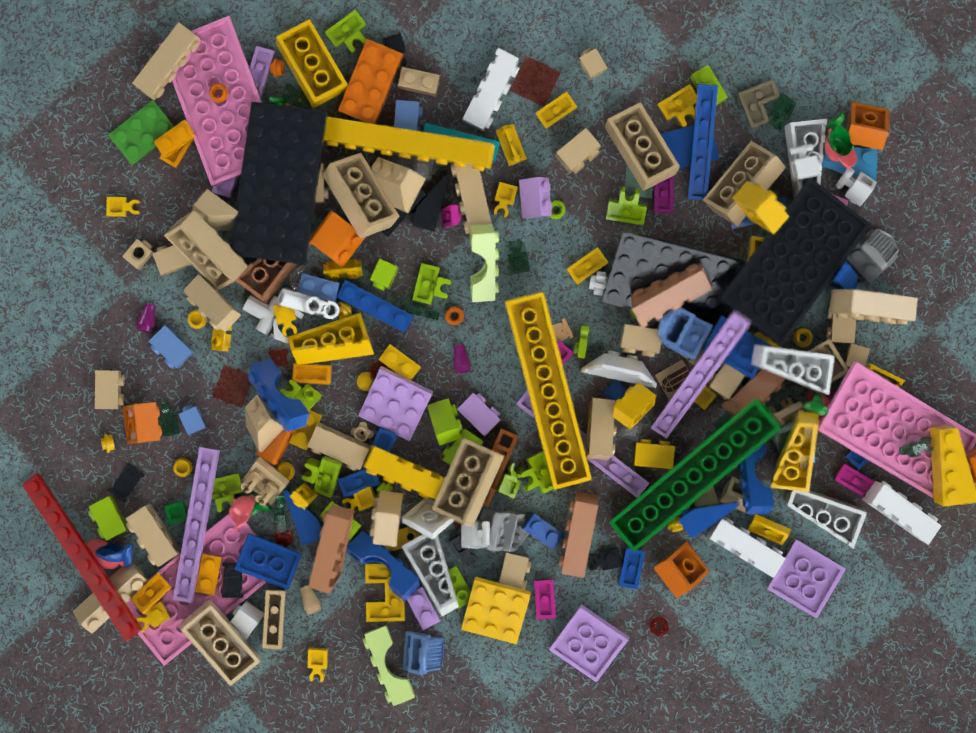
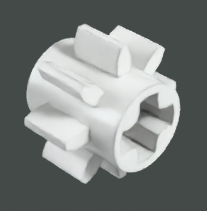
(598, 283)

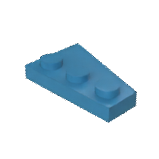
(865, 163)

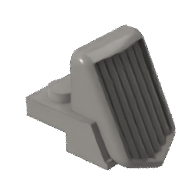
(874, 254)
(505, 529)

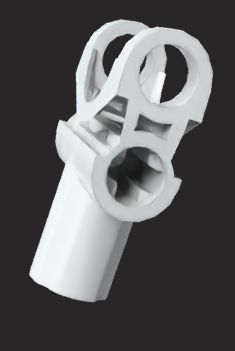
(307, 303)
(267, 316)

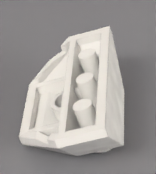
(620, 369)

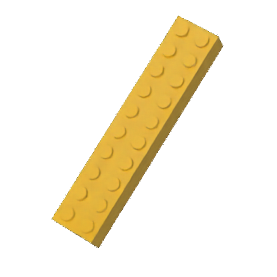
(548, 390)

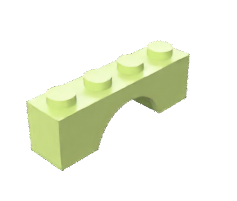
(483, 243)
(397, 687)

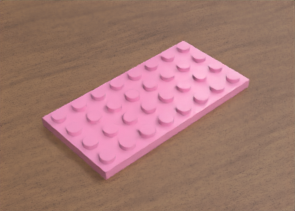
(223, 125)
(879, 418)
(167, 638)

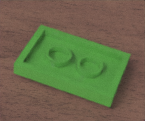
(137, 134)

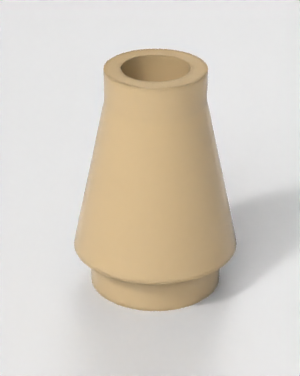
(310, 601)

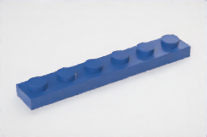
(702, 141)

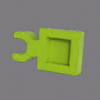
(580, 347)
(508, 482)

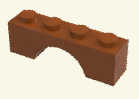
(503, 445)

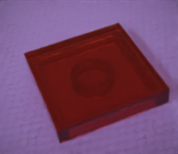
(535, 81)

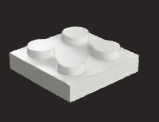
(425, 519)

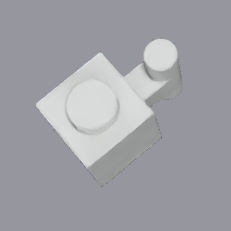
(804, 166)
(859, 188)
(476, 536)
(246, 618)

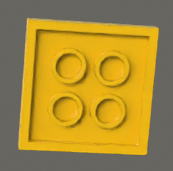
(496, 610)

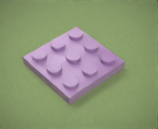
(395, 403)
(806, 578)
(589, 643)

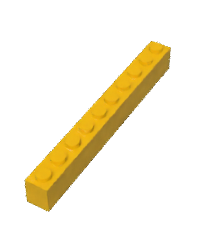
(409, 143)

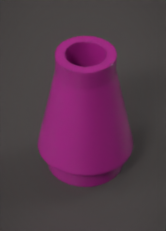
(147, 319)
(461, 360)

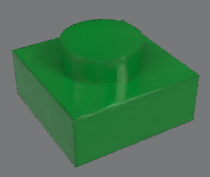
(176, 512)

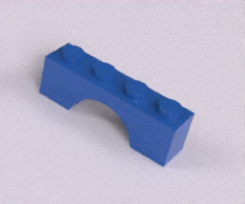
(375, 306)
(288, 411)
(757, 497)
(402, 580)

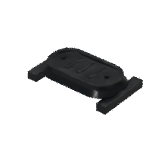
(126, 482)
(231, 581)

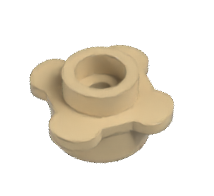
(362, 437)

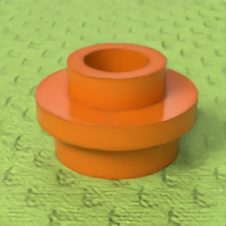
(277, 68)
(214, 88)
(449, 311)

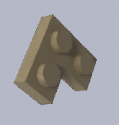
(753, 100)

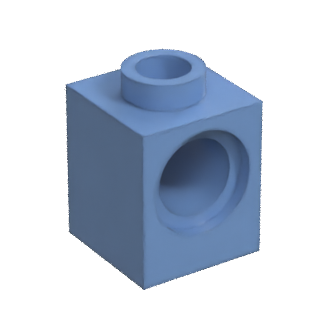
(192, 419)

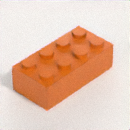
(371, 82)

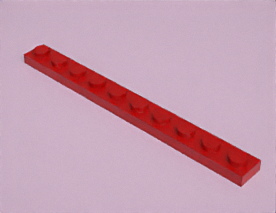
(82, 557)

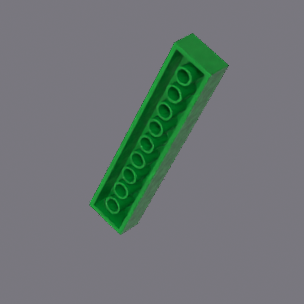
(696, 474)

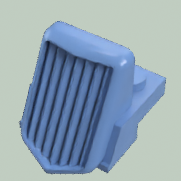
(683, 332)
(422, 653)

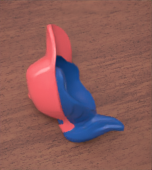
(110, 555)

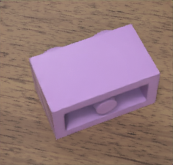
(535, 197)
(479, 414)
(423, 608)

